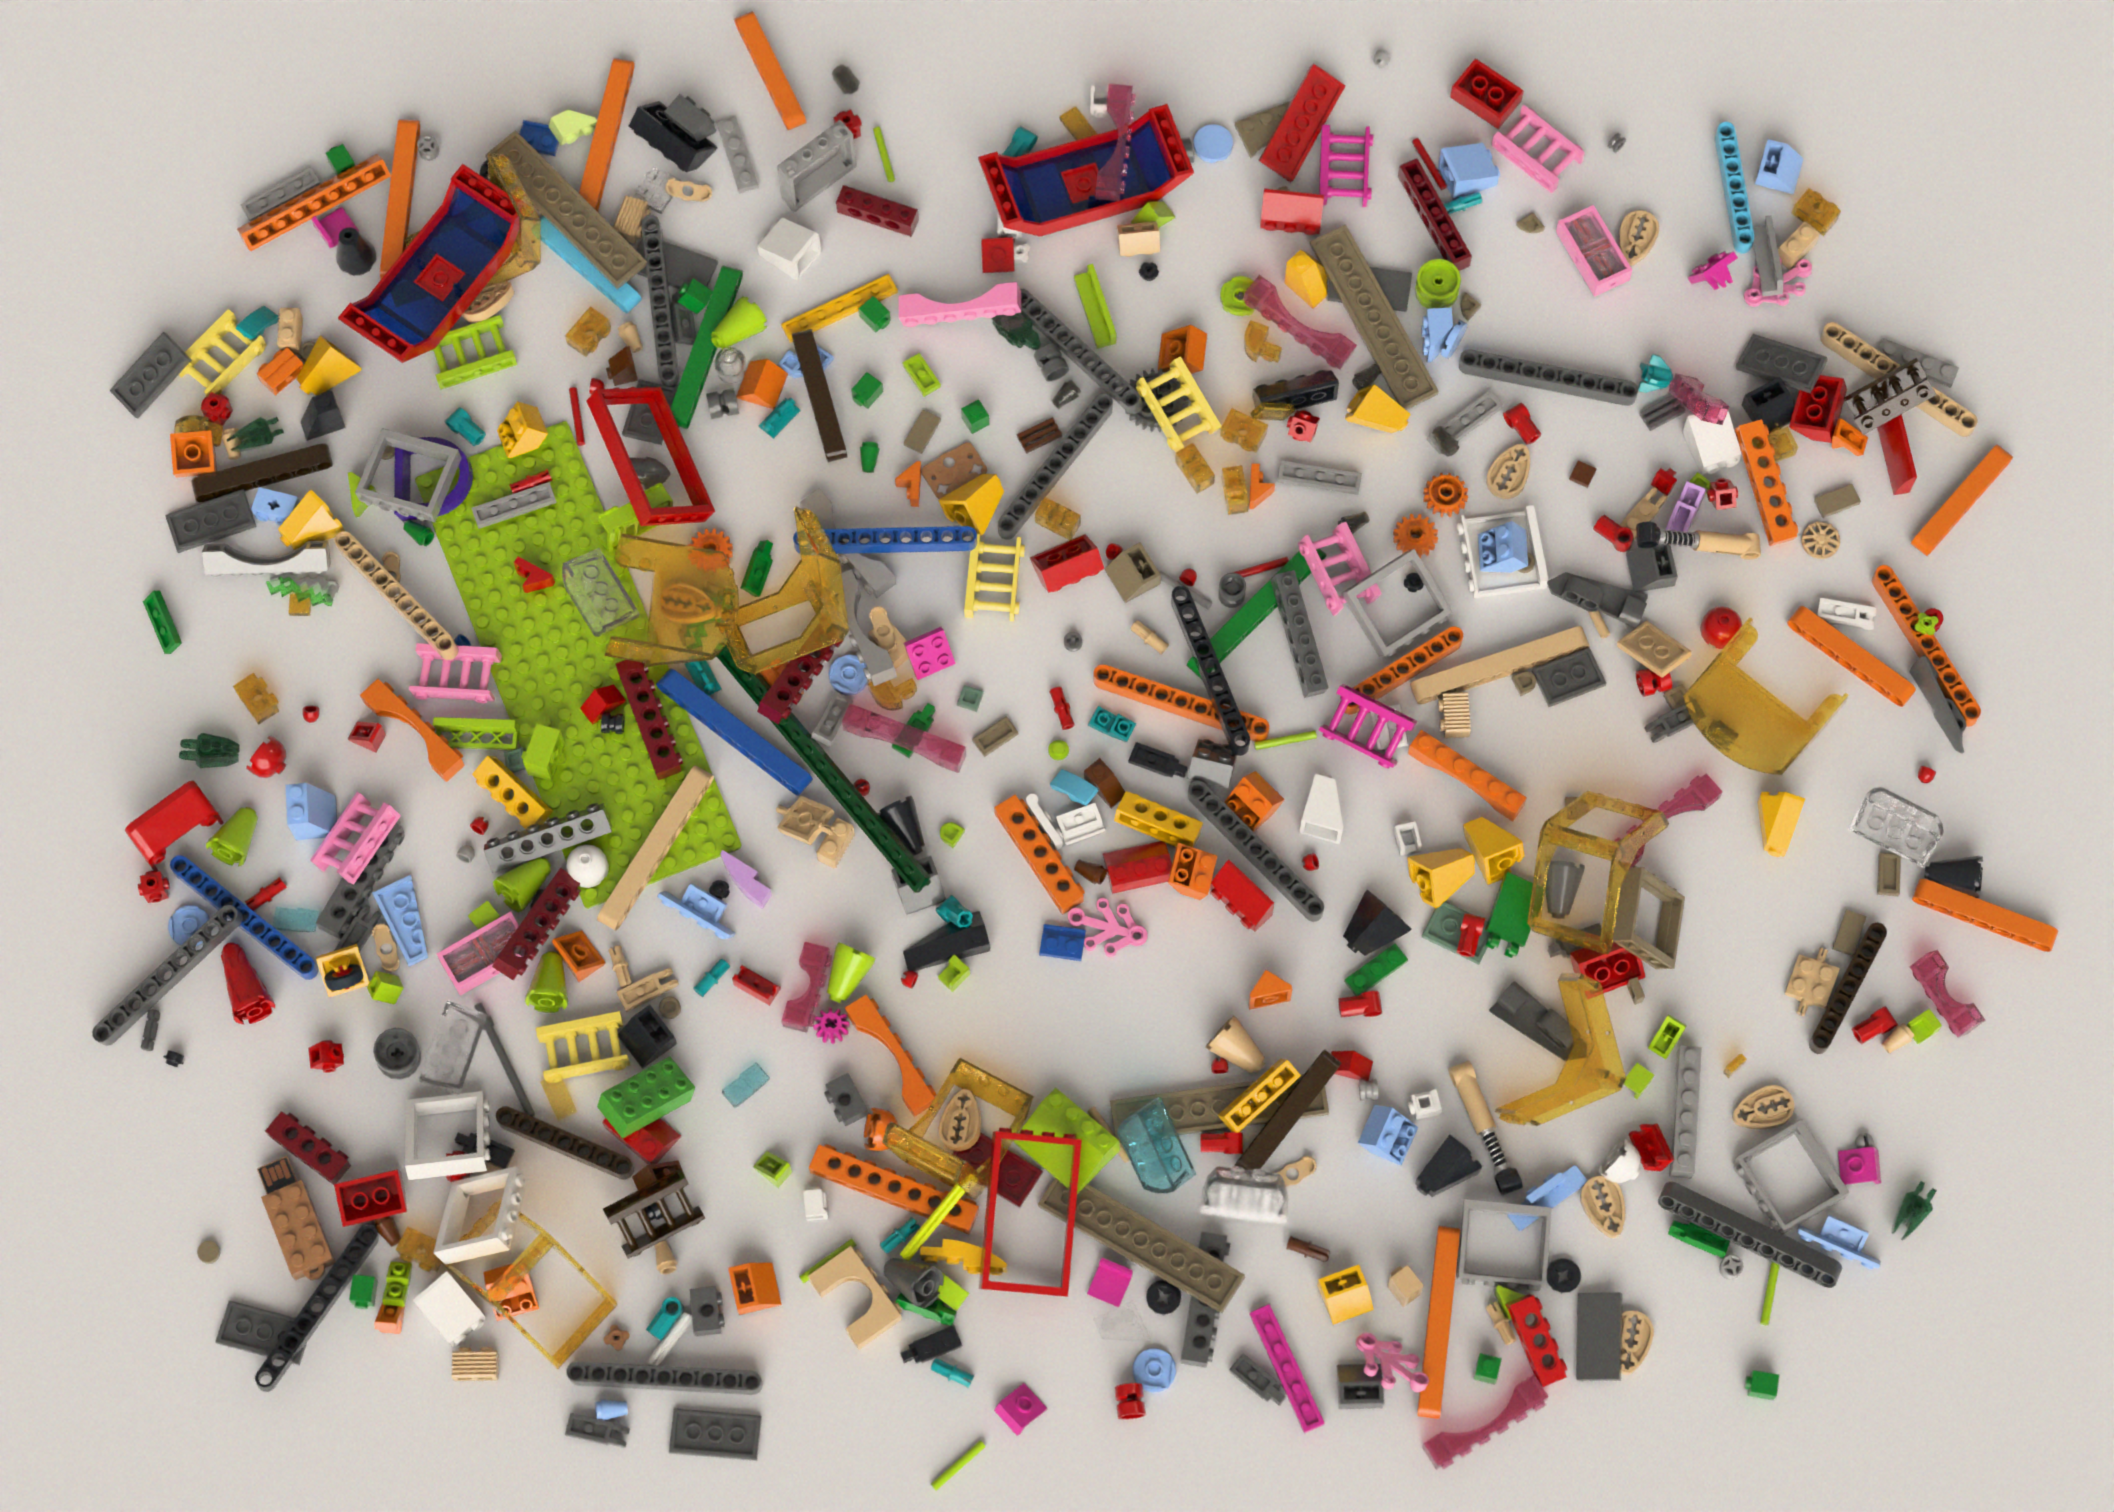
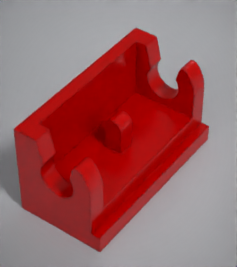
(756, 985)
(1652, 1147)

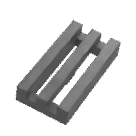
(1676, 404)

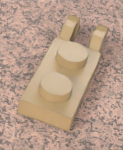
(1643, 511)
(646, 989)

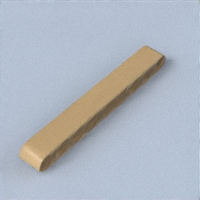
(1876, 359)
(400, 602)
(1499, 665)
(655, 848)

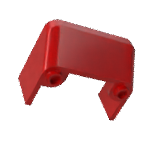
(170, 821)

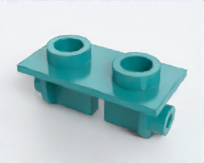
(779, 417)
(703, 677)

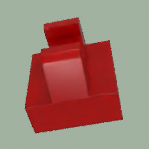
(1664, 481)

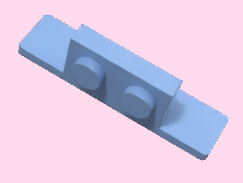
(701, 907)
(1551, 1193)
(1843, 1238)

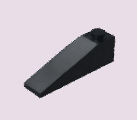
(948, 941)

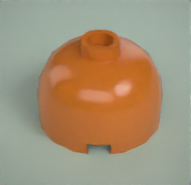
(875, 1128)

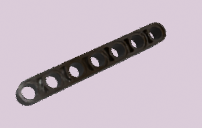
(819, 395)
(262, 472)
(1850, 978)
(1289, 1112)
(556, 1135)

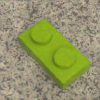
(921, 374)

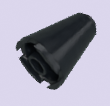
(354, 252)
(904, 823)
(1958, 874)

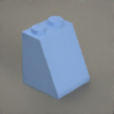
(1467, 169)
(310, 811)

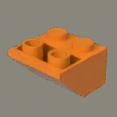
(1254, 800)
(1192, 871)
(754, 1287)
(520, 1299)

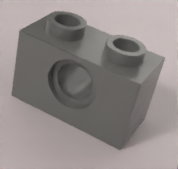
(841, 1088)
(700, 1299)

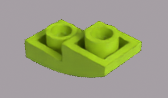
(397, 1284)
(952, 1292)

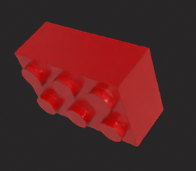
(1486, 93)

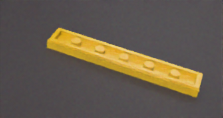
(840, 307)

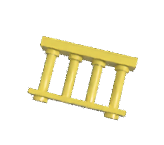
(213, 337)
(1188, 388)
(974, 585)
(569, 1031)

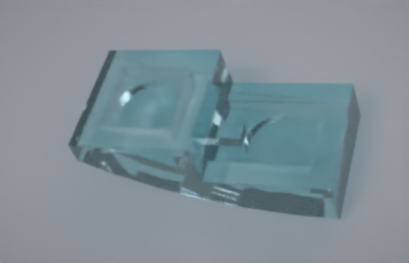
(295, 920)
(746, 1085)

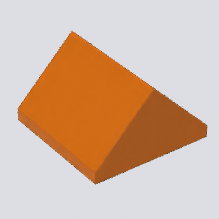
(762, 383)
(578, 954)
(1269, 991)

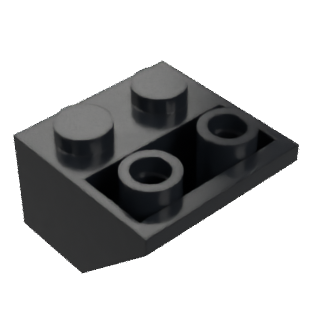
(1770, 403)
(646, 1036)

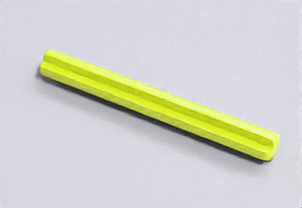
(932, 1222)

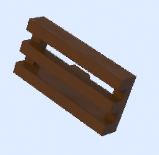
(1050, 422)

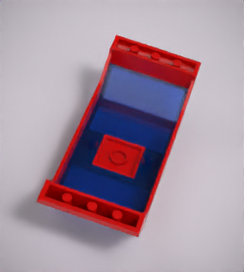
(1058, 184)
(439, 270)

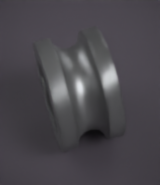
(1616, 142)
(1078, 645)

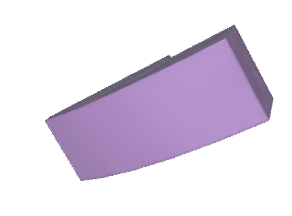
(1686, 507)
(746, 880)

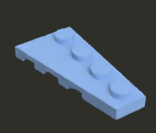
(402, 916)

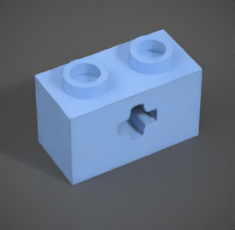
(267, 500)

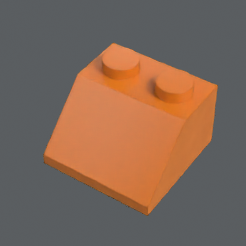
(1184, 342)
(193, 454)

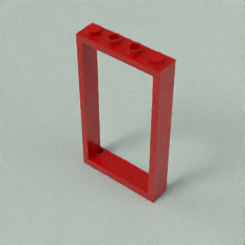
(654, 396)
(1027, 1135)

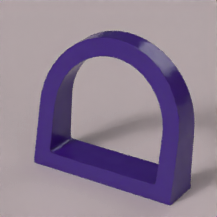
(402, 479)

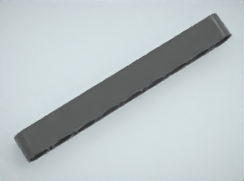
(660, 292)
(1083, 357)
(1538, 381)
(1053, 475)
(1258, 860)
(156, 978)
(1750, 1234)
(654, 1373)

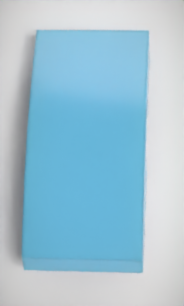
(1074, 786)

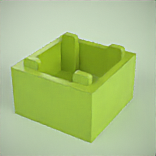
(543, 752)

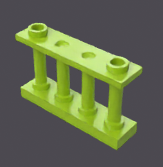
(484, 365)

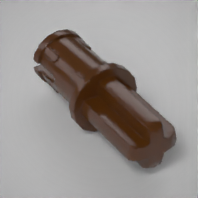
(1308, 1249)

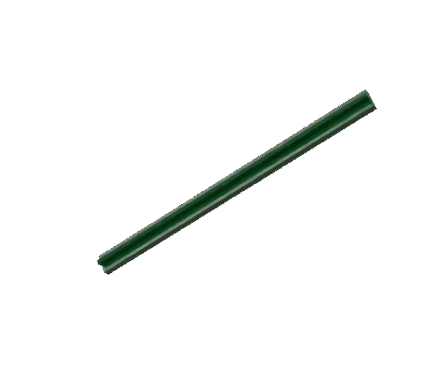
(835, 781)

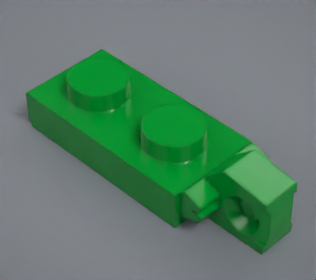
(758, 569)
(921, 721)
(1699, 1237)
(935, 1311)

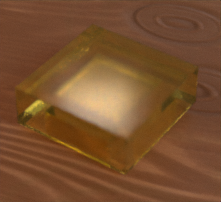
(299, 608)
(1735, 1065)

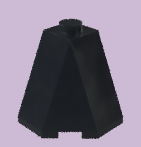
(321, 416)
(1373, 925)
(1447, 1168)

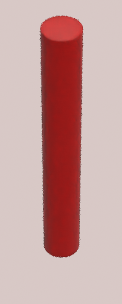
(1429, 164)
(577, 416)
(1262, 567)

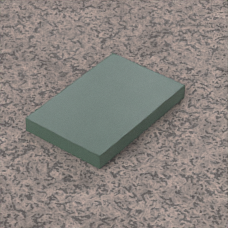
(1445, 931)

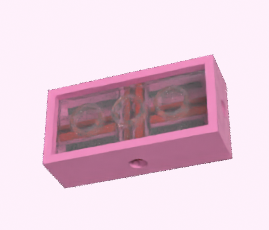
(1594, 250)
(472, 958)

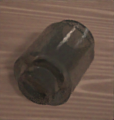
(845, 79)

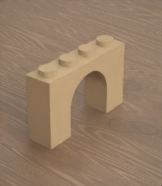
(849, 1267)

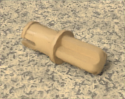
(1149, 637)
(620, 966)
(1501, 1323)

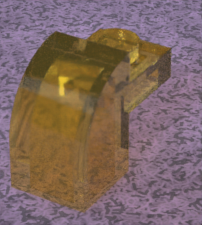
(1256, 345)
(199, 423)
(891, 697)

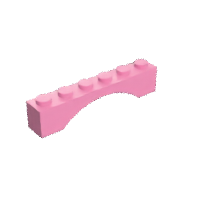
(1000, 300)

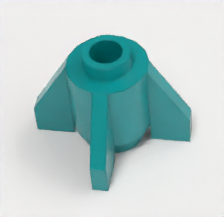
(1656, 375)

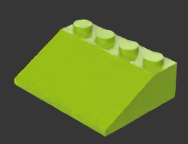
(1062, 1117)

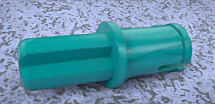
(1463, 203)
(711, 977)
(899, 1235)
(951, 1372)

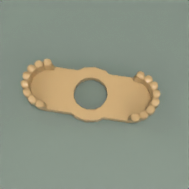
(700, 193)
(391, 563)
(879, 618)
(383, 936)
(1304, 1167)

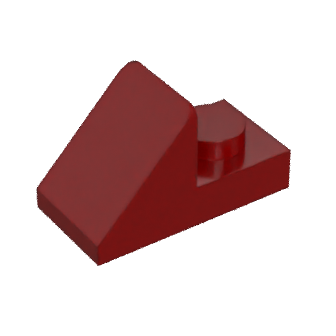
(536, 577)

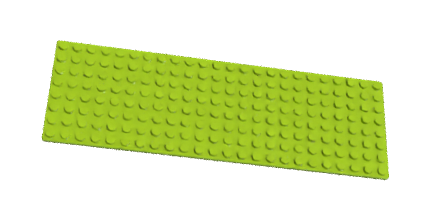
(557, 662)

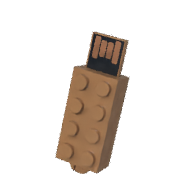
(295, 1221)

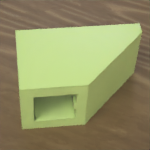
(571, 125)

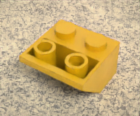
(522, 430)
(1345, 1294)

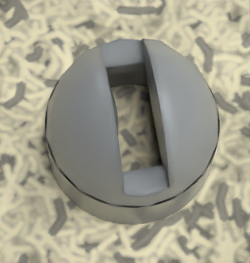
(1382, 58)
(466, 854)
(1859, 1142)

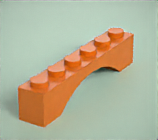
(385, 703)
(1441, 757)
(866, 1019)

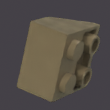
(1133, 572)

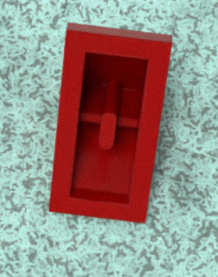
(602, 701)
(367, 735)
(1353, 1065)

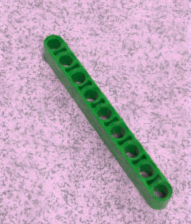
(703, 348)
(1252, 613)

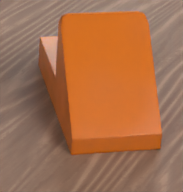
(1849, 437)
(911, 480)
(1258, 490)
(390, 1319)

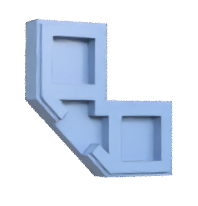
(791, 363)

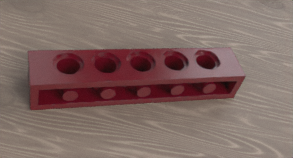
(1434, 214)
(777, 709)
(662, 766)
(507, 961)

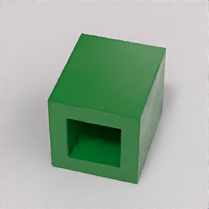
(339, 159)
(694, 295)
(874, 314)
(867, 390)
(975, 416)
(363, 1291)
(1487, 1368)
(1762, 1385)

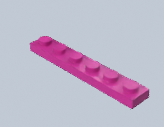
(1286, 1368)

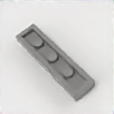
(737, 155)
(280, 194)
(1935, 369)
(1469, 418)
(1319, 477)
(513, 505)

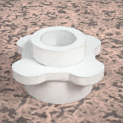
(1023, 257)

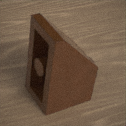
(622, 367)
(1105, 781)
(655, 1172)

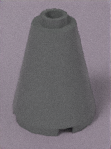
(1562, 886)
(914, 1280)

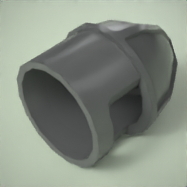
(650, 471)

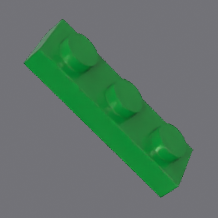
(162, 622)
(1376, 970)

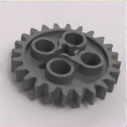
(1177, 405)

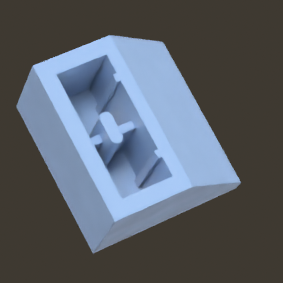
(1779, 167)
(1435, 330)
(1503, 548)
(1388, 1134)

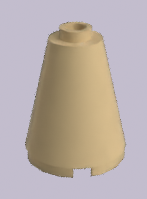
(1237, 1046)

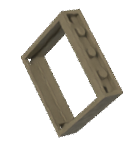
(1665, 952)

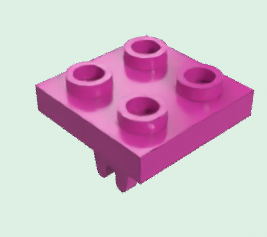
(1714, 271)
(929, 653)

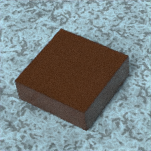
(1582, 474)

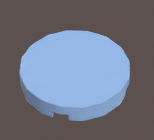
(1213, 143)
(1454, 339)
(847, 675)
(186, 923)
(1154, 1370)

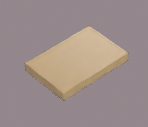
(1654, 648)

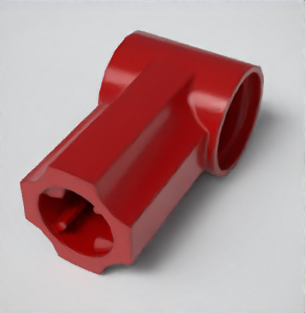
(1519, 419)
(1612, 532)
(1471, 930)
(1365, 1004)
(1878, 1023)
(1228, 1142)

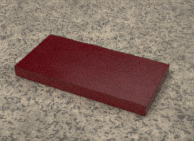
(1015, 1174)

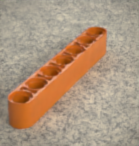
(770, 70)
(1962, 500)
(1851, 656)
(1408, 662)
(1985, 915)

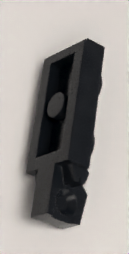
(1156, 761)
(499, 1154)
(932, 1346)

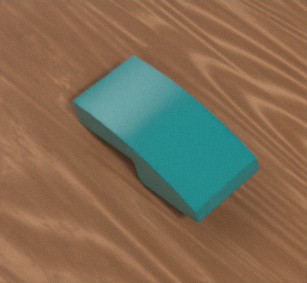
(256, 322)
(1112, 725)

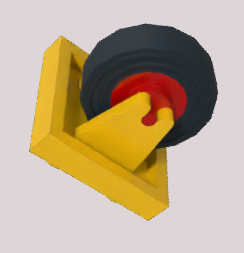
(342, 970)

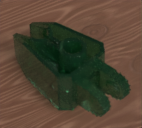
(1017, 330)
(257, 434)
(210, 751)
(1913, 1209)

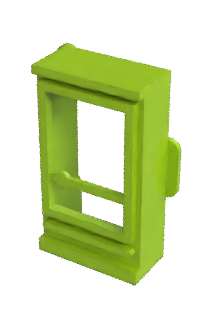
(624, 520)

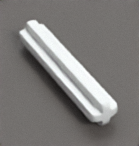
(670, 1339)

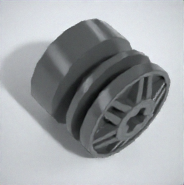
(387, 1047)

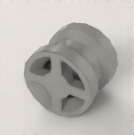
(430, 143)
(1368, 1089)
(1733, 1263)

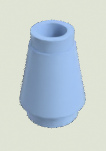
(610, 1409)

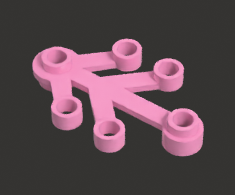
(1797, 271)
(1110, 928)
(1370, 1346)

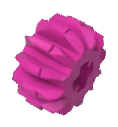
(835, 1019)

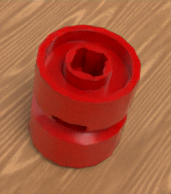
(1645, 685)
(1133, 1408)

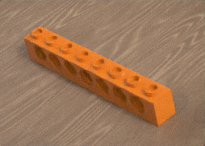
(313, 202)
(826, 1154)

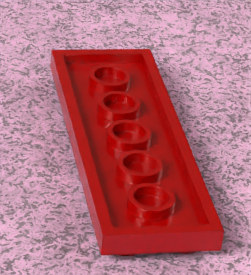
(1301, 123)

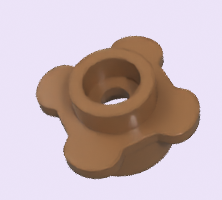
(610, 1338)

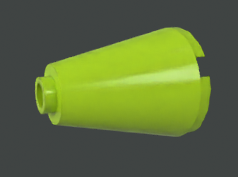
(739, 324)
(234, 838)
(522, 883)
(847, 971)
(548, 985)

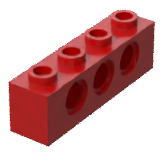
(1518, 1310)

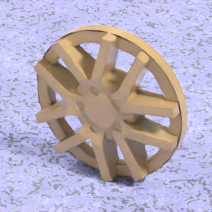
(1820, 540)

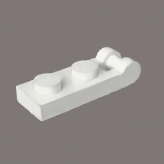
(1846, 613)
(1044, 821)

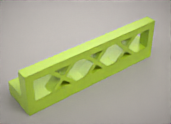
(1095, 308)
(480, 726)

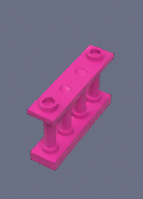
(1328, 156)
(1366, 705)

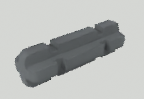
(150, 1030)

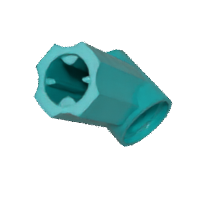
(1022, 141)
(461, 423)
(953, 911)
(663, 1320)

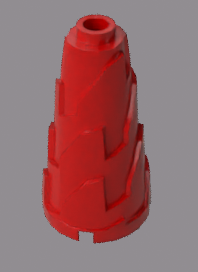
(245, 989)

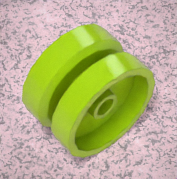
(1437, 284)

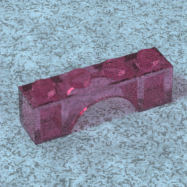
(1704, 406)
(1931, 973)
(799, 1012)

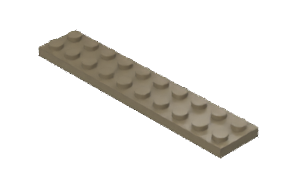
(571, 213)
(1374, 317)
(1199, 1108)
(1147, 1244)

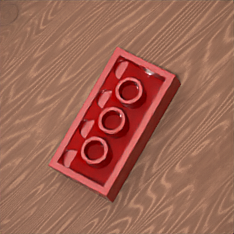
(1897, 455)

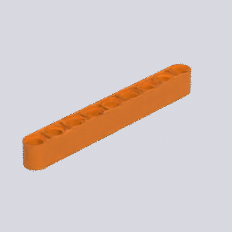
(606, 131)
(400, 193)
(1915, 638)
(1169, 703)
(1439, 1320)

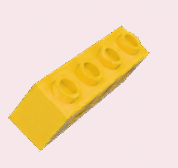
(537, 809)
(1148, 820)
(1259, 1095)

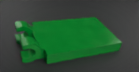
(1510, 915)

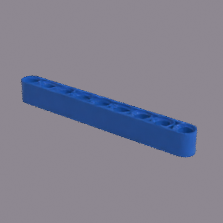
(895, 535)
(734, 732)
(251, 923)

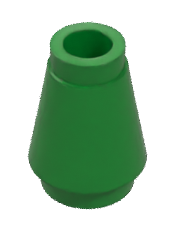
(869, 454)
(421, 534)

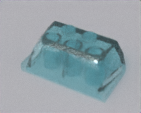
(1155, 1149)

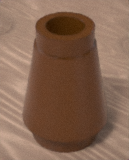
(1092, 872)
(388, 1230)

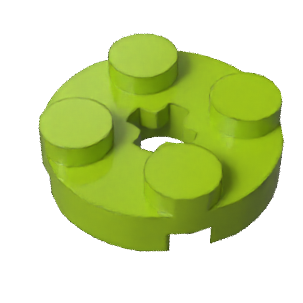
(1230, 302)

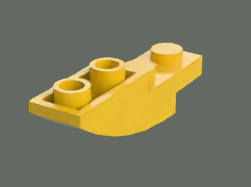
(958, 1251)

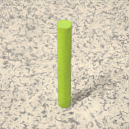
(884, 154)
(1285, 740)
(804, 1277)
(1769, 1295)
(960, 1463)

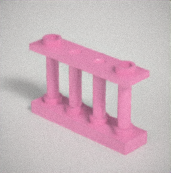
(1532, 166)
(1350, 554)
(467, 655)
(367, 844)

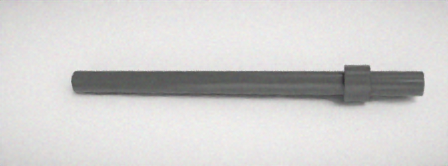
(488, 1027)

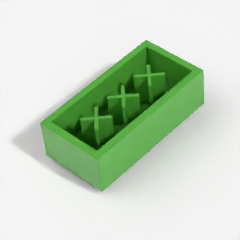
(646, 1097)

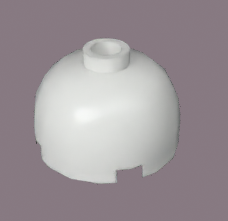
(587, 865)
(1622, 1163)

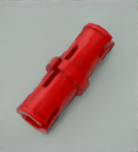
(531, 481)
(1062, 708)
(265, 894)

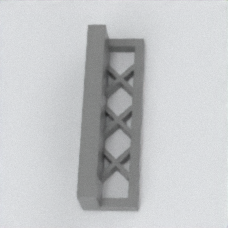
(1768, 259)

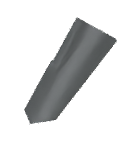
(1595, 595)
(1944, 709)
(1534, 1020)

